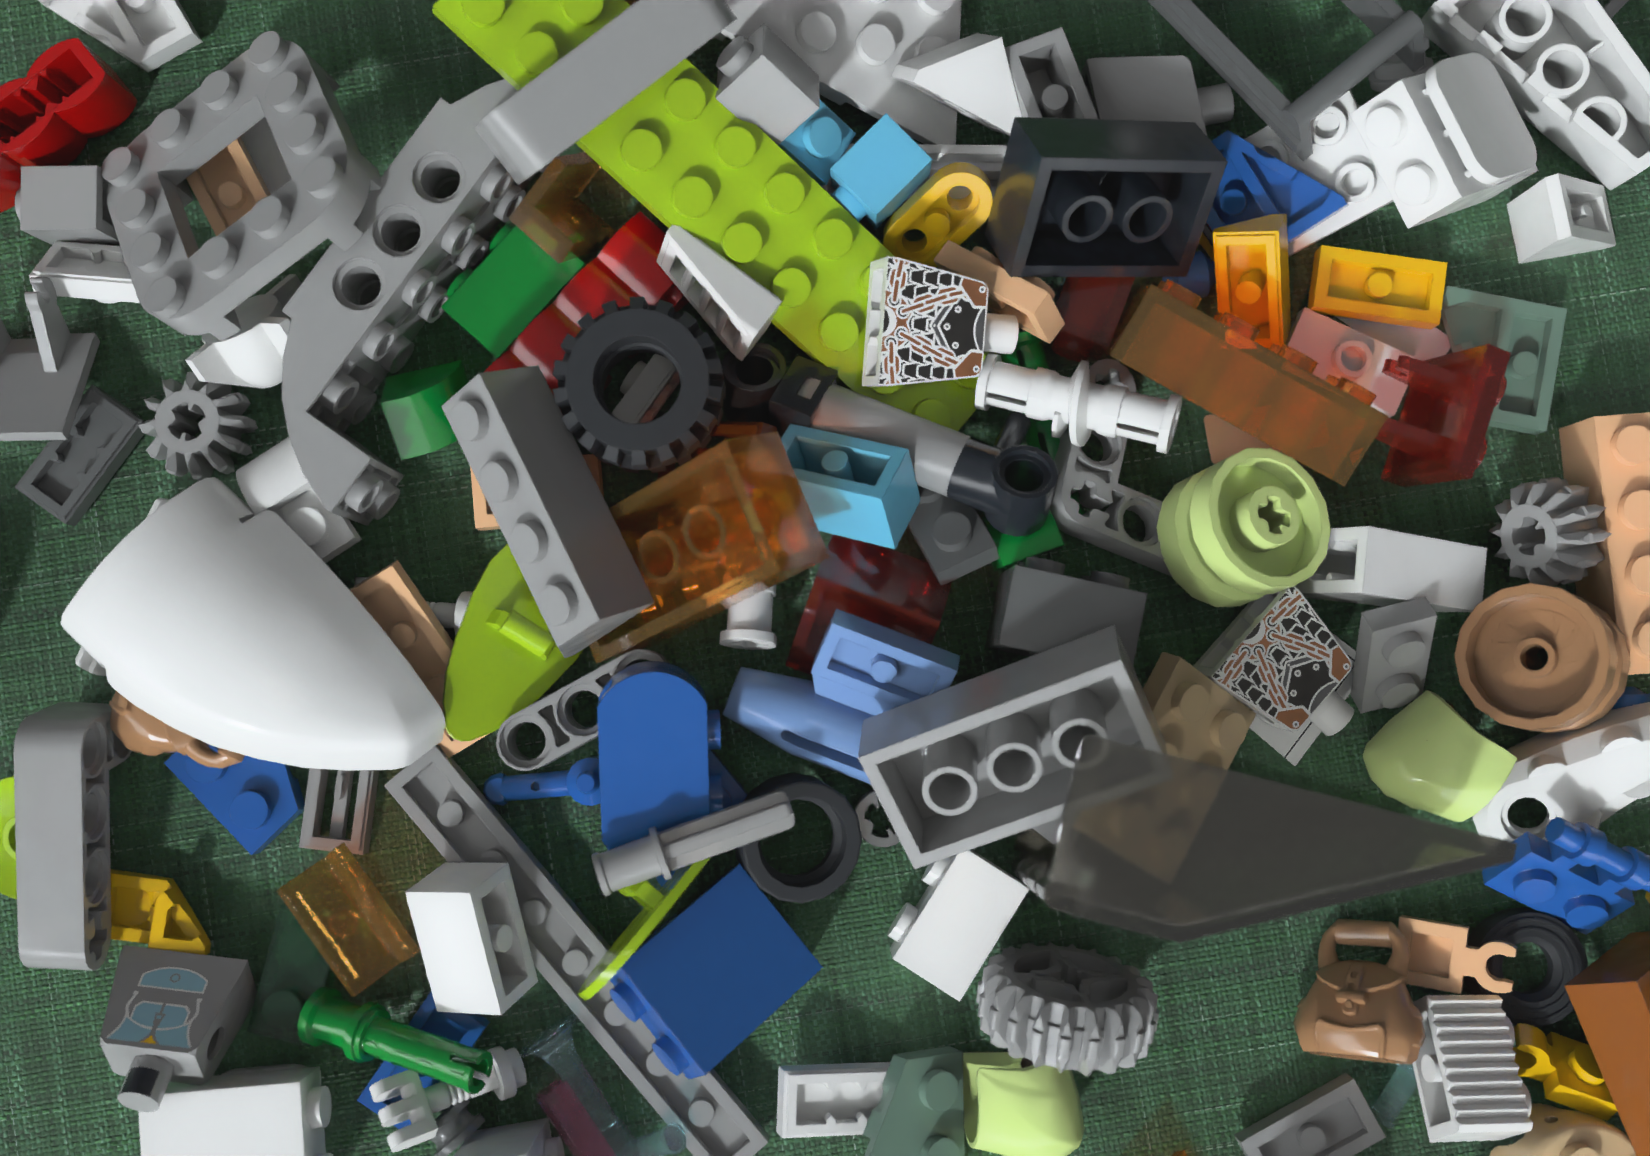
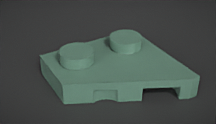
(1527, 331)
(920, 1106)

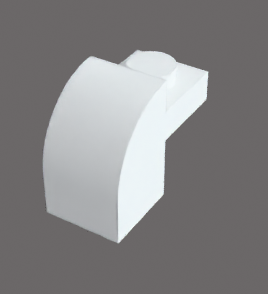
(278, 484)

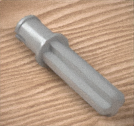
(693, 841)

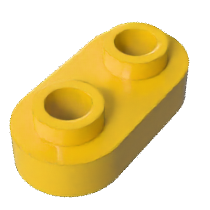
(939, 214)

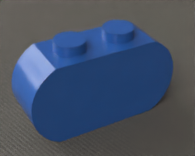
(655, 752)

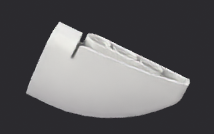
(250, 641)

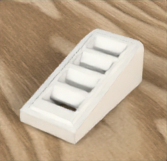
(719, 291)

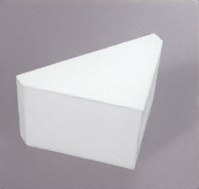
(968, 78)
(1560, 219)

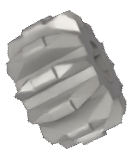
(177, 423)
(1549, 532)

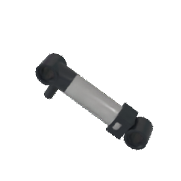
(1002, 479)

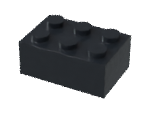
(1103, 197)

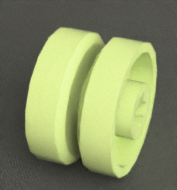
(1244, 528)

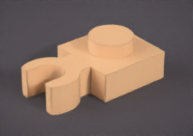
(1443, 956)

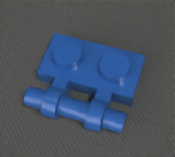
(1572, 874)

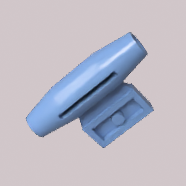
(855, 676)

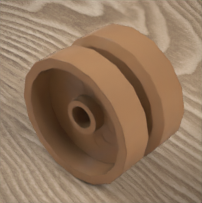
(1501, 663)

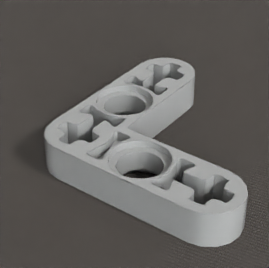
(1100, 487)

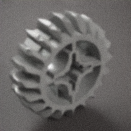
(1067, 1008)

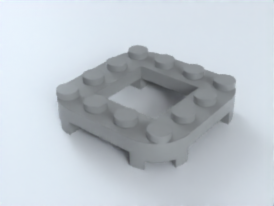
(149, 187)

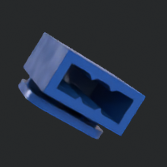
(712, 974)

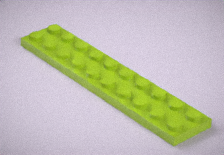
(720, 184)

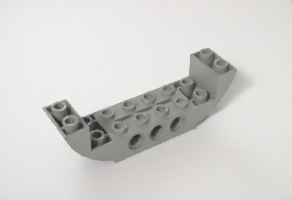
(368, 304)

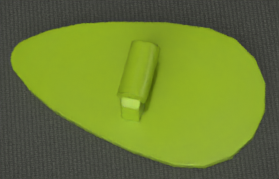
(499, 655)
(655, 906)

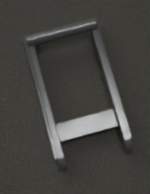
(1395, 33)

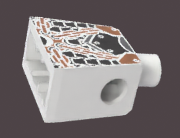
(929, 325)
(1282, 664)

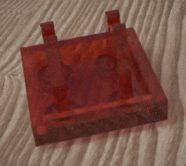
(1443, 415)

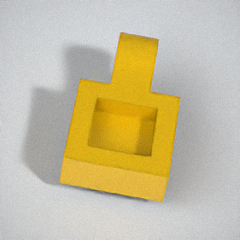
(1565, 1068)

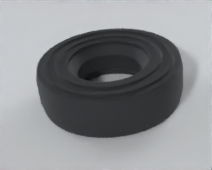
(1564, 959)

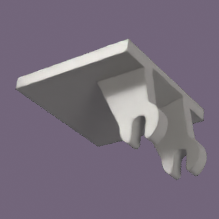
(43, 374)

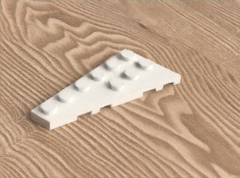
(857, 49)

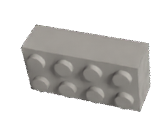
(1001, 745)

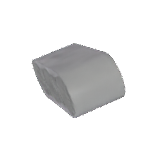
(556, 719)

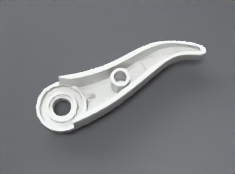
(1576, 773)

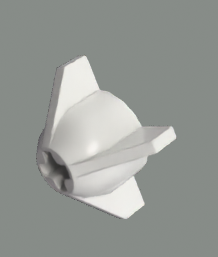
(254, 353)

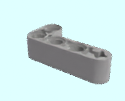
(597, 80)
(64, 834)

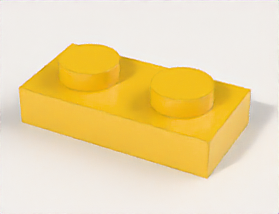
(1377, 287)

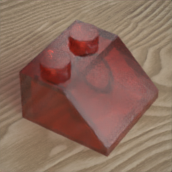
(871, 585)

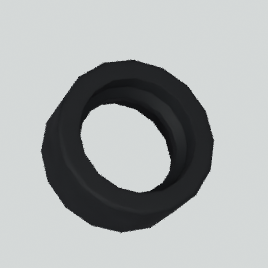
(839, 859)

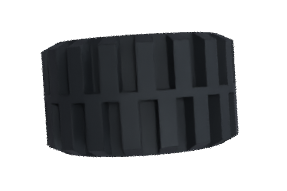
(611, 339)

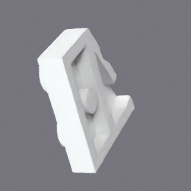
(139, 30)

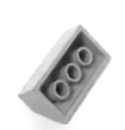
(547, 505)

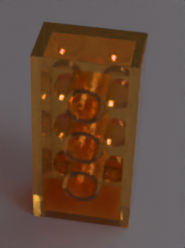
(1245, 384)
(713, 538)

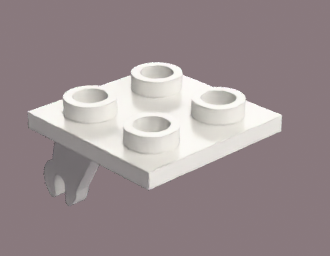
(1338, 162)

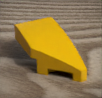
(154, 913)

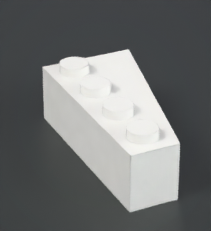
(1564, 73)

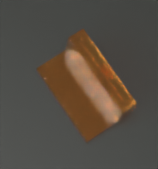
(555, 214)
(348, 920)

